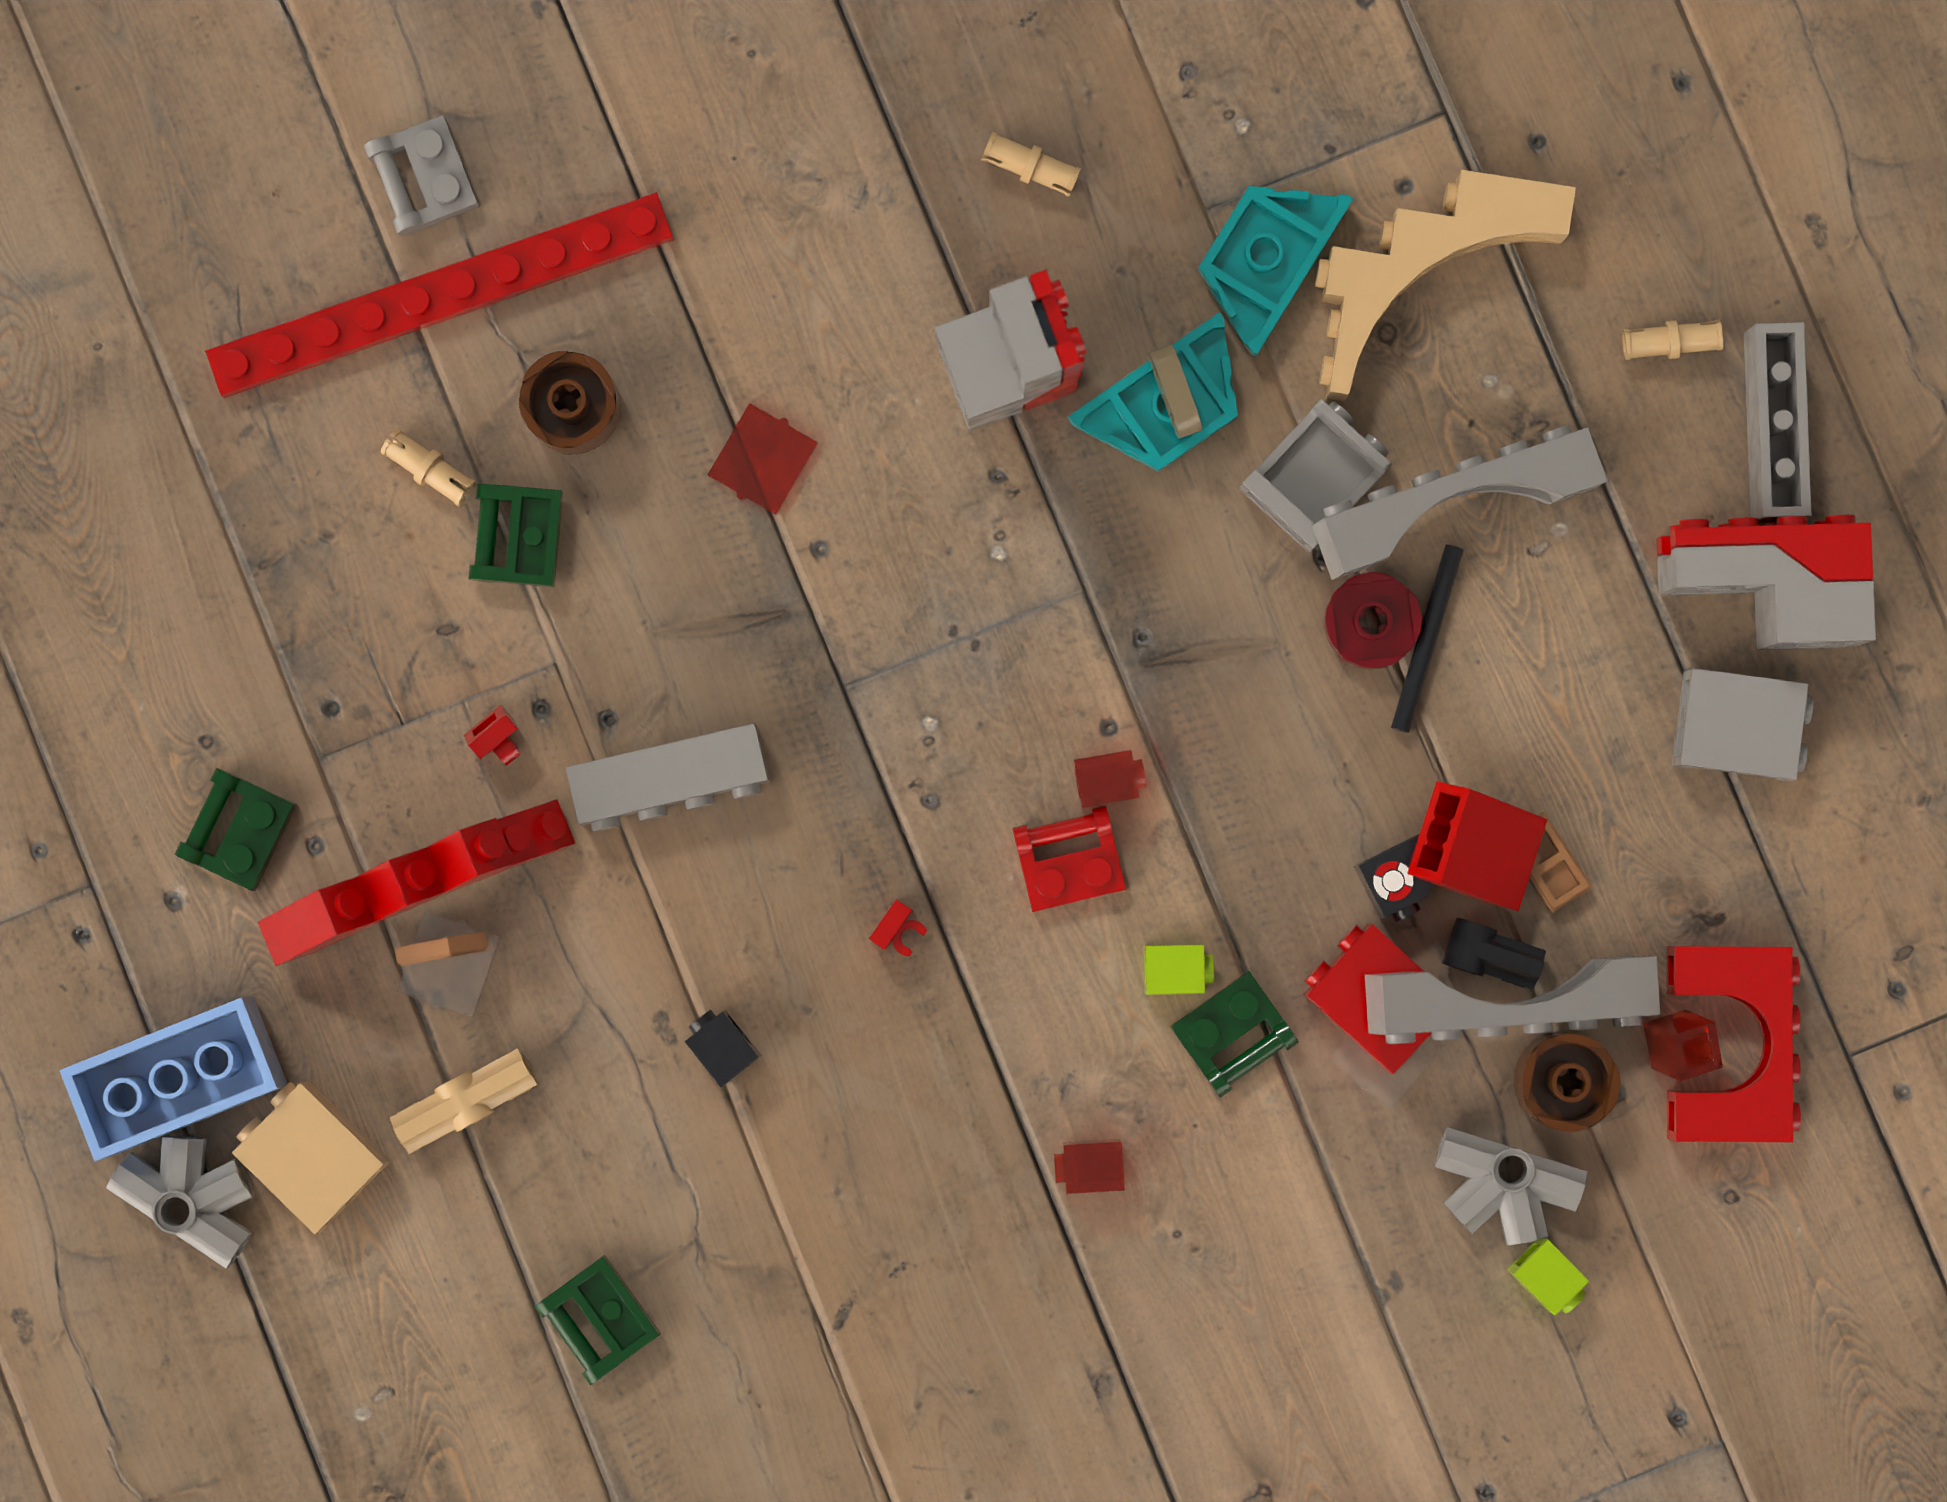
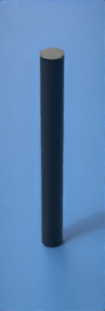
(1427, 638)

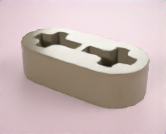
(1175, 391)

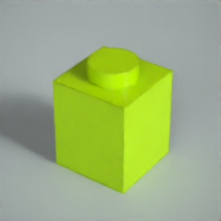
(1177, 969)
(1549, 1277)

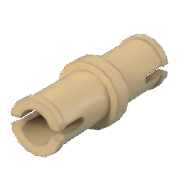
(1030, 164)
(1672, 339)
(428, 467)

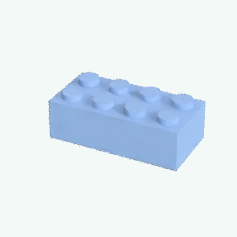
(173, 1078)

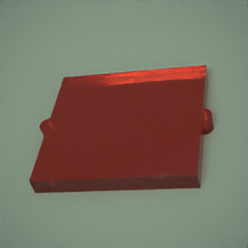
(762, 459)

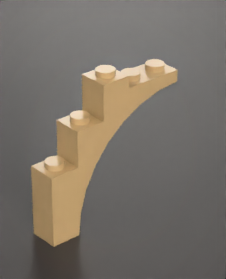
(1482, 214)

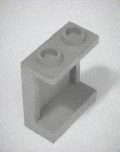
(1315, 469)
(1742, 724)

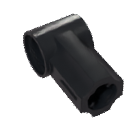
(1483, 951)

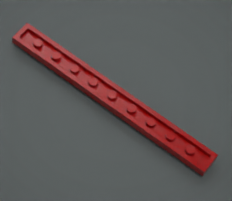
(439, 295)

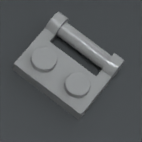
(436, 169)

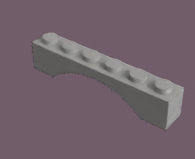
(1545, 472)
(1603, 989)

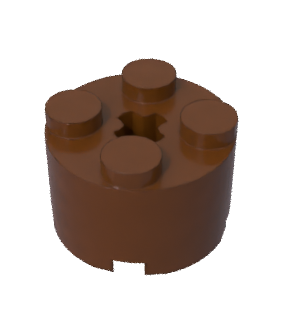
(542, 400)
(1588, 1062)

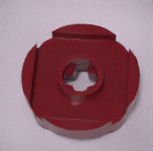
(1390, 599)

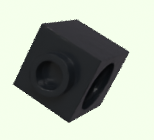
(721, 1046)

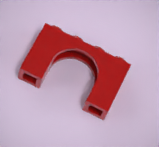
(1762, 1104)

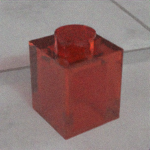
(1108, 779)
(1683, 1045)
(1090, 1166)

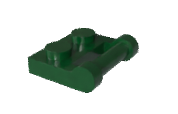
(531, 538)
(250, 836)
(1226, 1019)
(609, 1309)

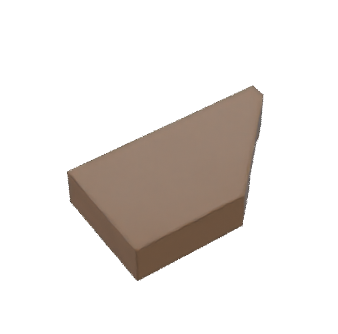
(1556, 872)
(441, 948)

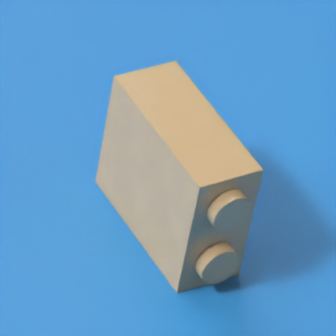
(309, 1155)

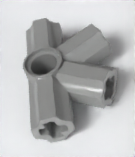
(206, 1195)
(1516, 1200)

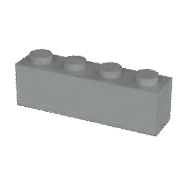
(1777, 421)
(667, 776)

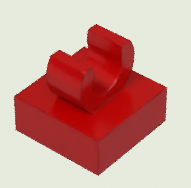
(494, 734)
(893, 926)

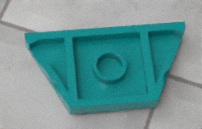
(1267, 255)
(1135, 416)

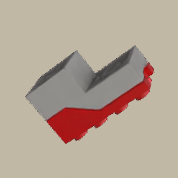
(1012, 351)
(1806, 578)

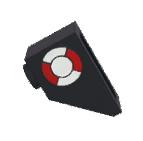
(1388, 883)

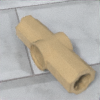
(464, 1101)

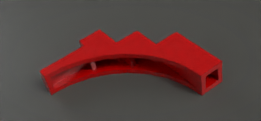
(414, 880)

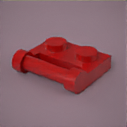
(1072, 875)

